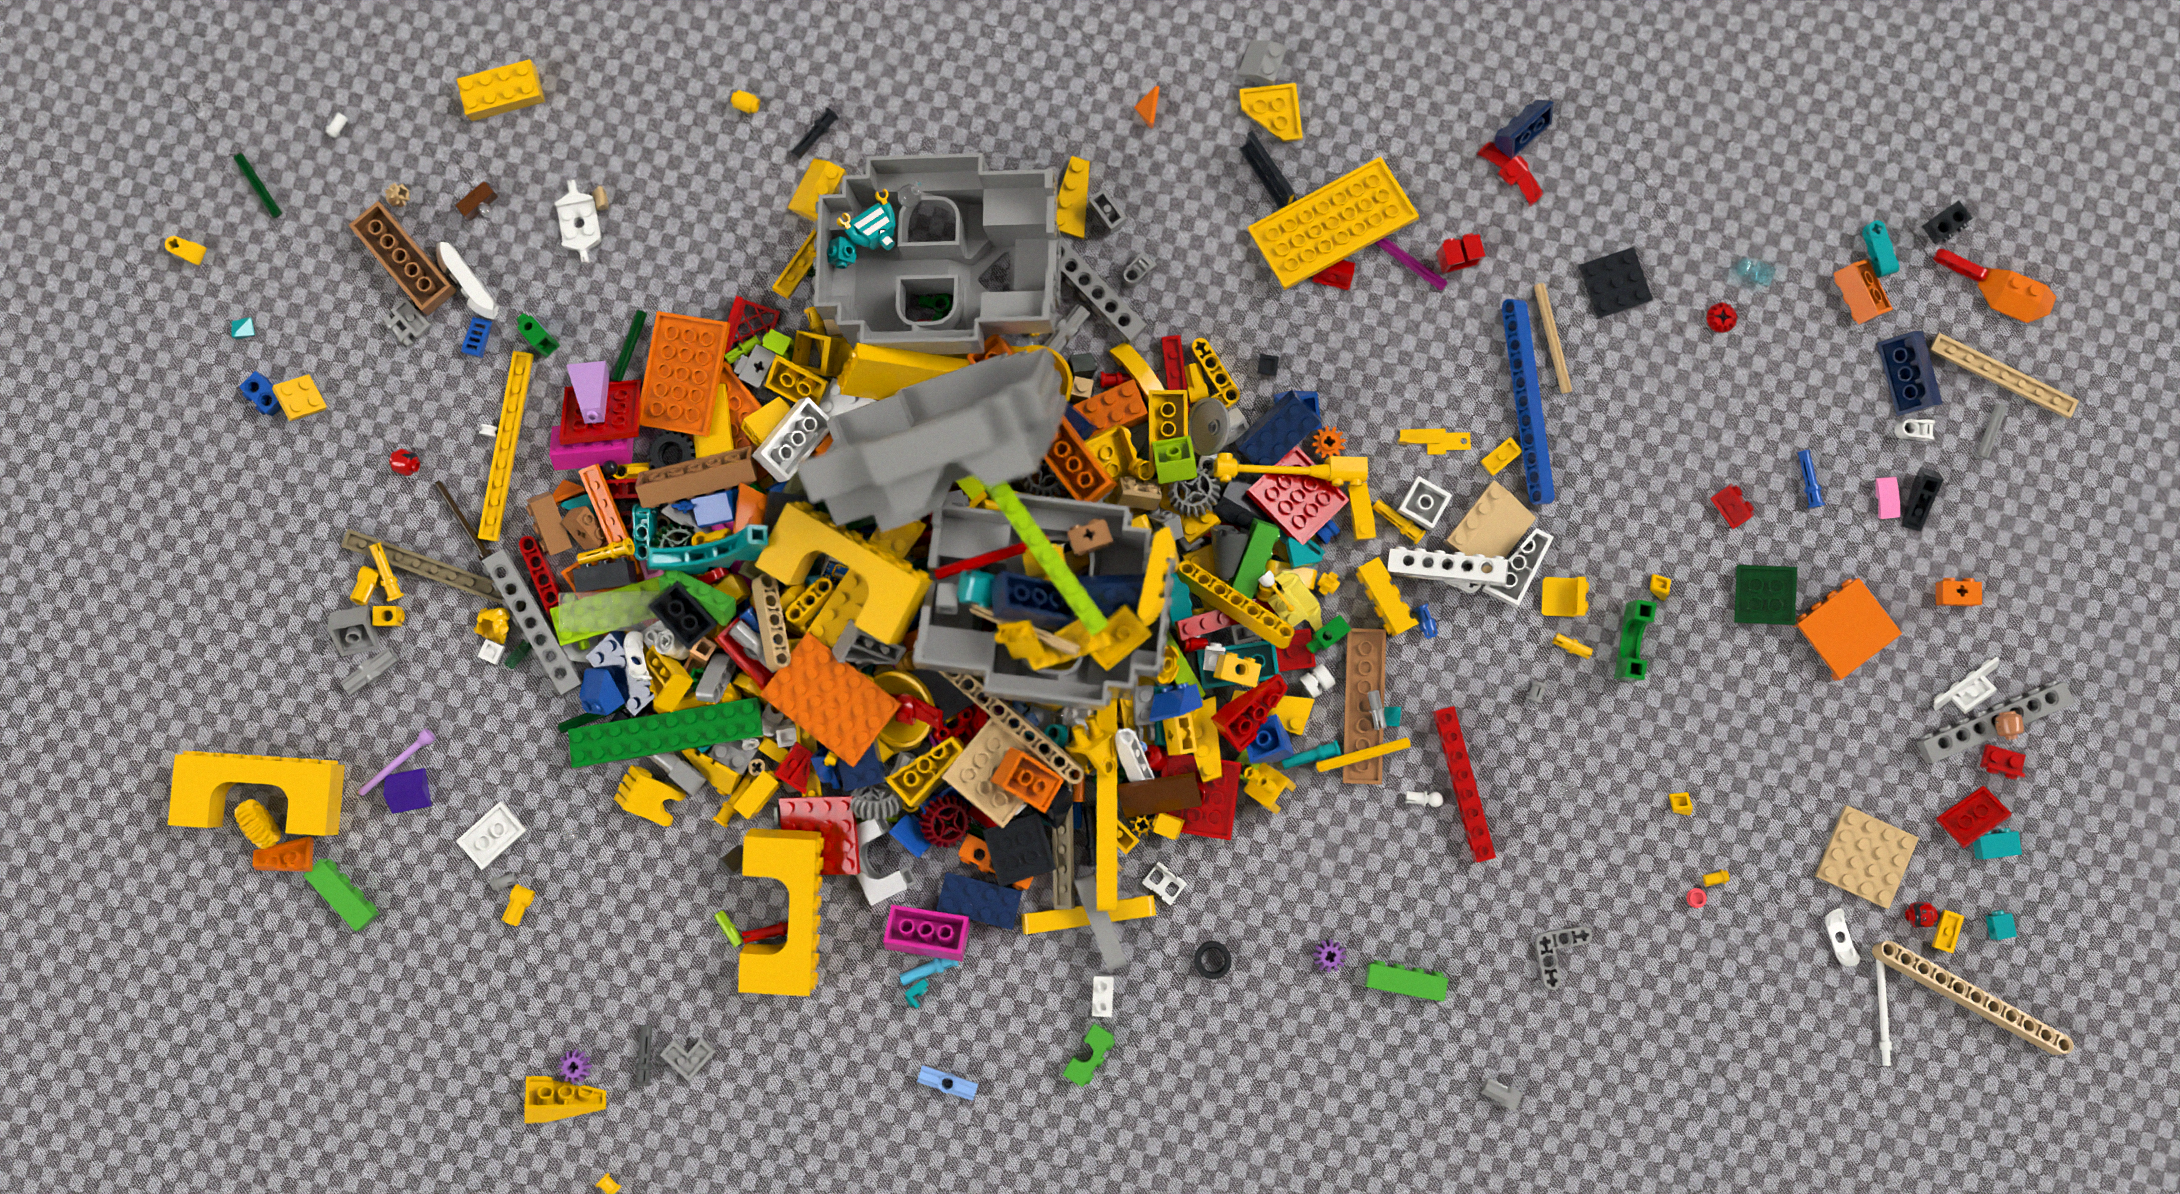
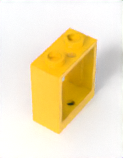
(831, 353)
(758, 794)

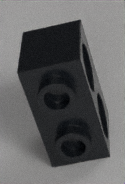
(1947, 222)

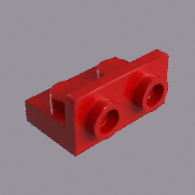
(1733, 506)
(2003, 761)

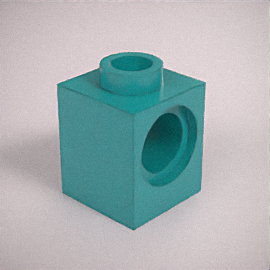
(2000, 925)

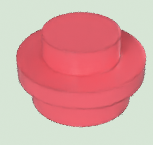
(1696, 898)

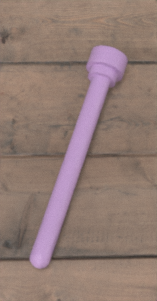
(425, 737)

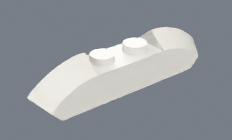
(480, 299)
(1132, 756)

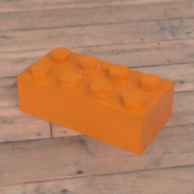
(1115, 406)

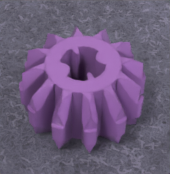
(1335, 958)
(579, 1073)

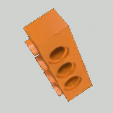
(967, 855)

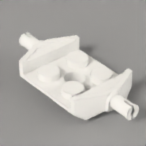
(575, 207)

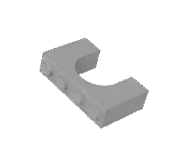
(876, 885)

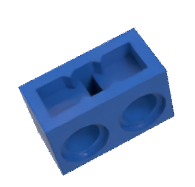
(261, 395)

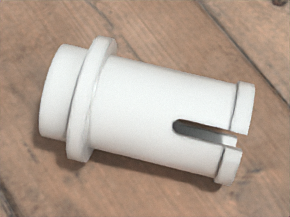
(336, 125)

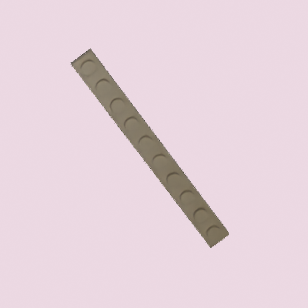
(428, 567)
(1063, 841)

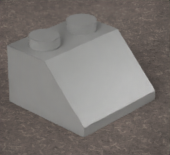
(1262, 61)
(353, 630)
(734, 756)

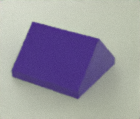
(407, 791)

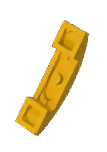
(1137, 368)

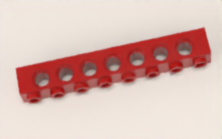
(1464, 784)

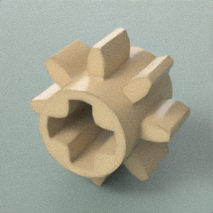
(397, 195)

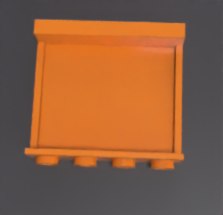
(1847, 627)

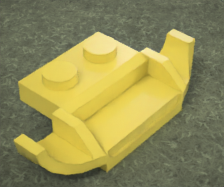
(1300, 597)

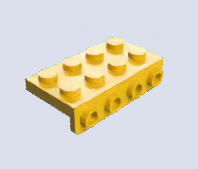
(1115, 453)

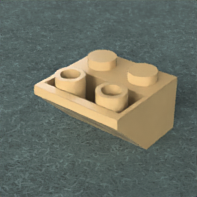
(1138, 493)

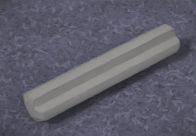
(1992, 430)

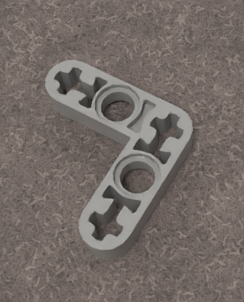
(1554, 944)

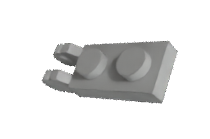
(1142, 707)

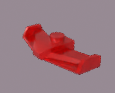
(1513, 171)
(914, 708)

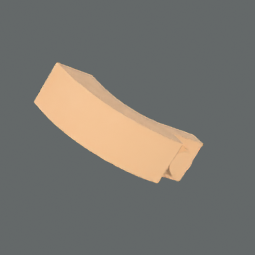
(699, 657)

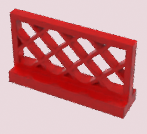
(735, 318)

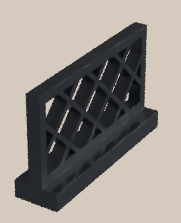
(1267, 171)

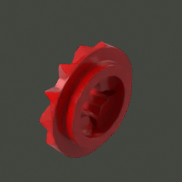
(1715, 322)

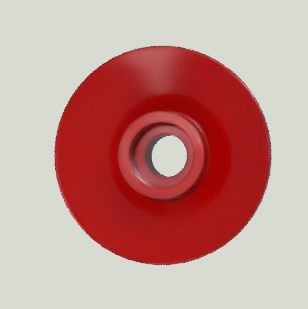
(978, 720)

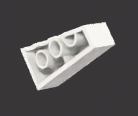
(1522, 568)

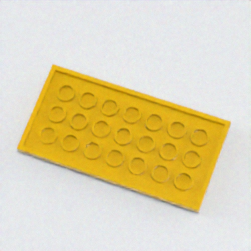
(1333, 223)

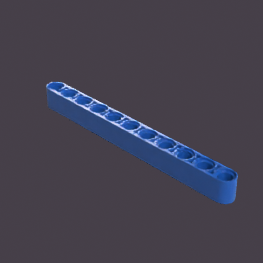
(1528, 401)

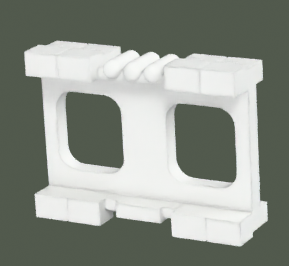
(1160, 888)

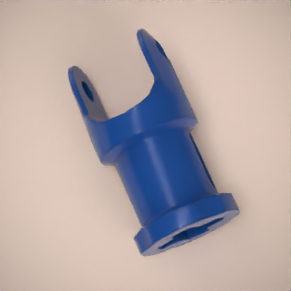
(1426, 622)

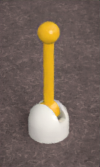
(1268, 580)

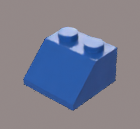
(599, 692)
(1175, 701)
(908, 833)

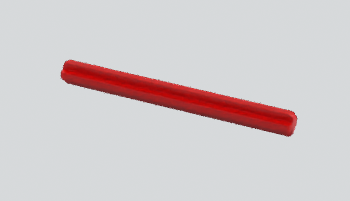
(981, 560)

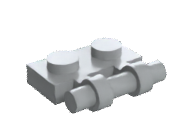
(411, 318)

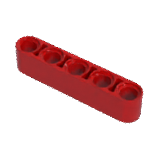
(538, 572)

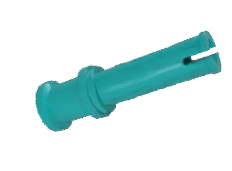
(1320, 753)

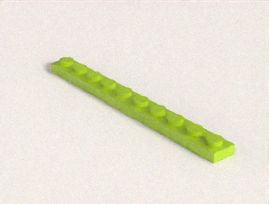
(1047, 557)

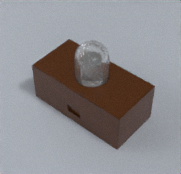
(477, 202)

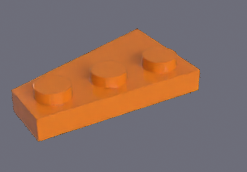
(750, 508)
(286, 856)

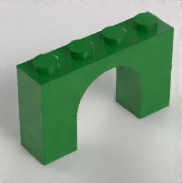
(1636, 617)

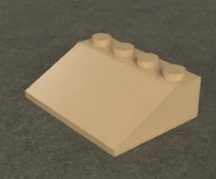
(1491, 525)

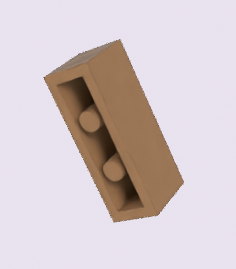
(548, 523)

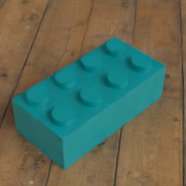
(1262, 652)

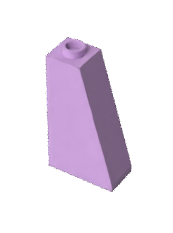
(591, 389)

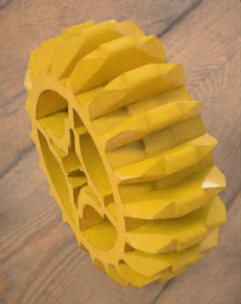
(257, 824)

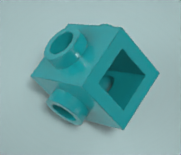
(841, 252)

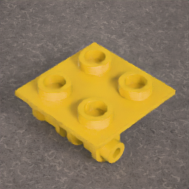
(1019, 639)

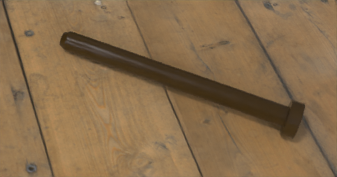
(483, 553)

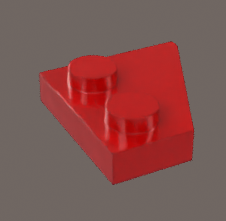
(795, 767)

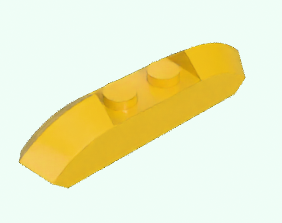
(1162, 548)

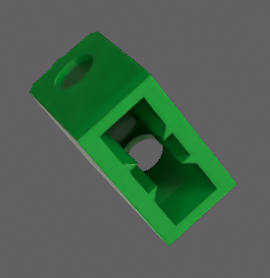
(537, 335)
(1333, 630)

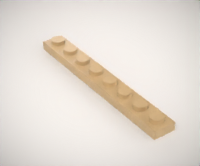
(2003, 375)

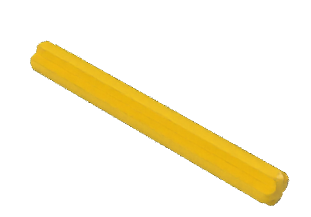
(1363, 754)

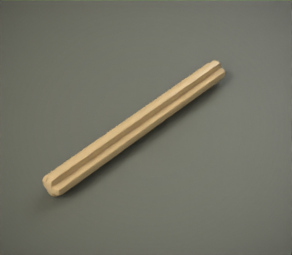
(1553, 339)
(1043, 636)

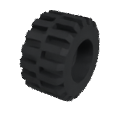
(665, 441)

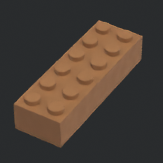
(403, 258)
(696, 477)

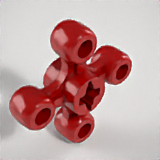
(961, 727)

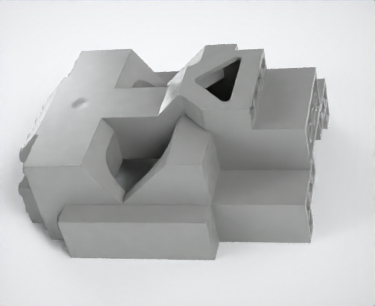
(993, 216)
(911, 447)
(956, 640)

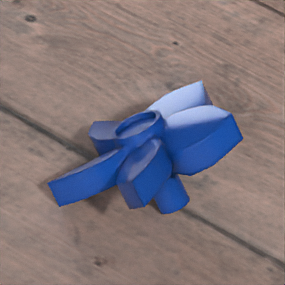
(684, 505)

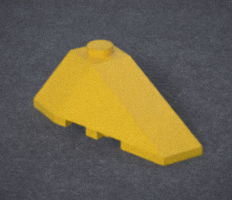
(718, 774)
(555, 1100)

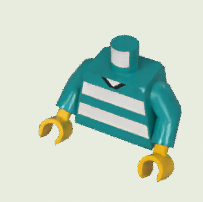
(873, 226)

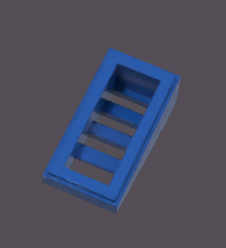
(483, 339)

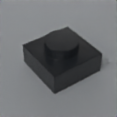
(1268, 365)

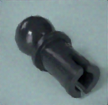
(608, 468)

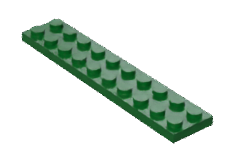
(665, 733)

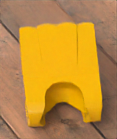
(646, 795)

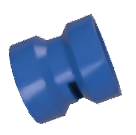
(1327, 531)

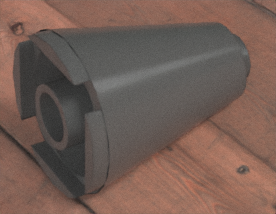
(1227, 549)

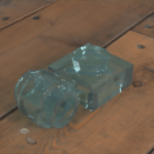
(1760, 272)

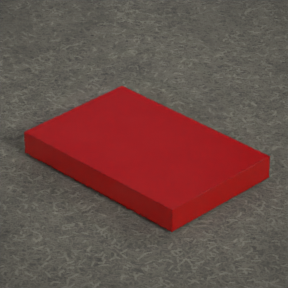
(1973, 817)

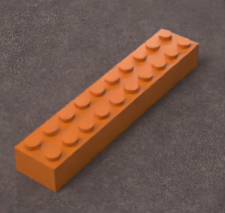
(1068, 452)

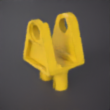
(1094, 745)
(1267, 785)

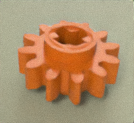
(1333, 437)

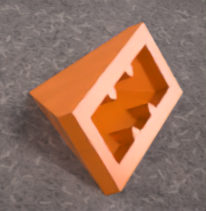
(1147, 107)
(567, 491)

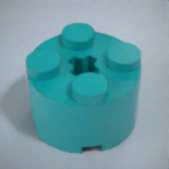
(975, 588)

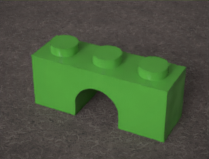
(1081, 1070)

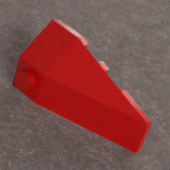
(1245, 714)

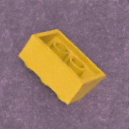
(819, 179)
(795, 381)

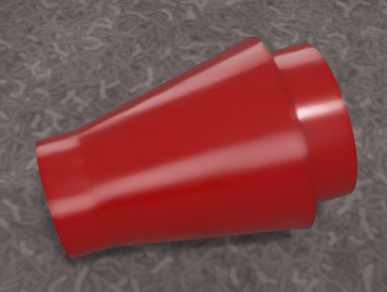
(1192, 644)

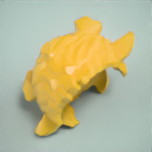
(493, 624)

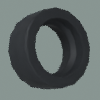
(1227, 960)

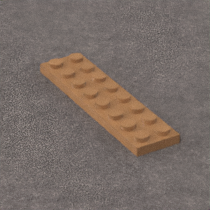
(1363, 674)

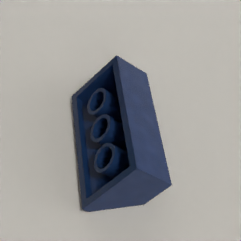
(1909, 373)

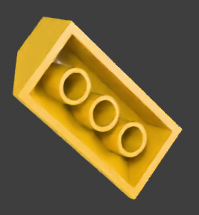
(1167, 416)

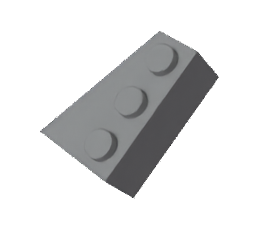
(860, 646)

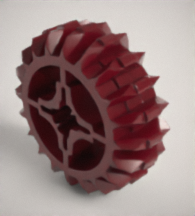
(936, 835)

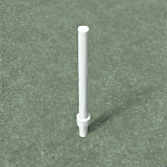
(1884, 1045)

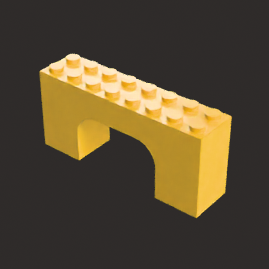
(893, 584)
(206, 777)
(797, 863)

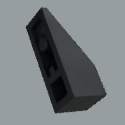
(1921, 498)

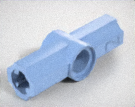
(934, 1078)

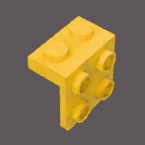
(1564, 596)

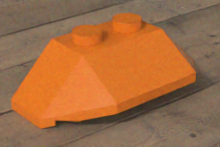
(2017, 295)

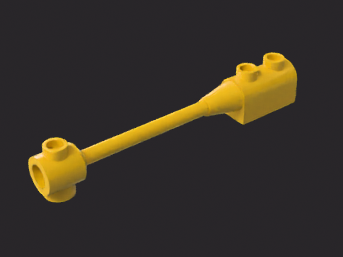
(1336, 469)

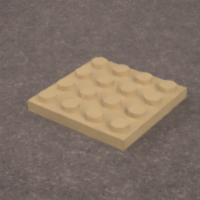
(977, 765)
(1866, 857)

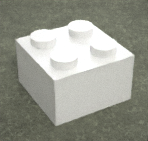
(1424, 503)

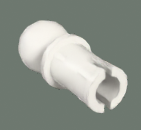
(1434, 799)

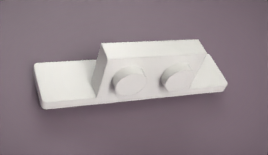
(1971, 690)

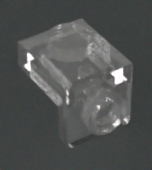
(1074, 716)

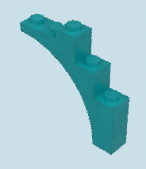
(722, 553)

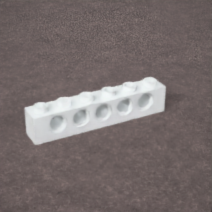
(1496, 577)

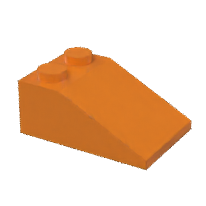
(1027, 779)

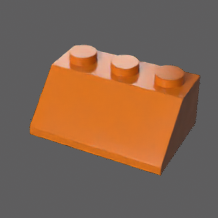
(1862, 291)

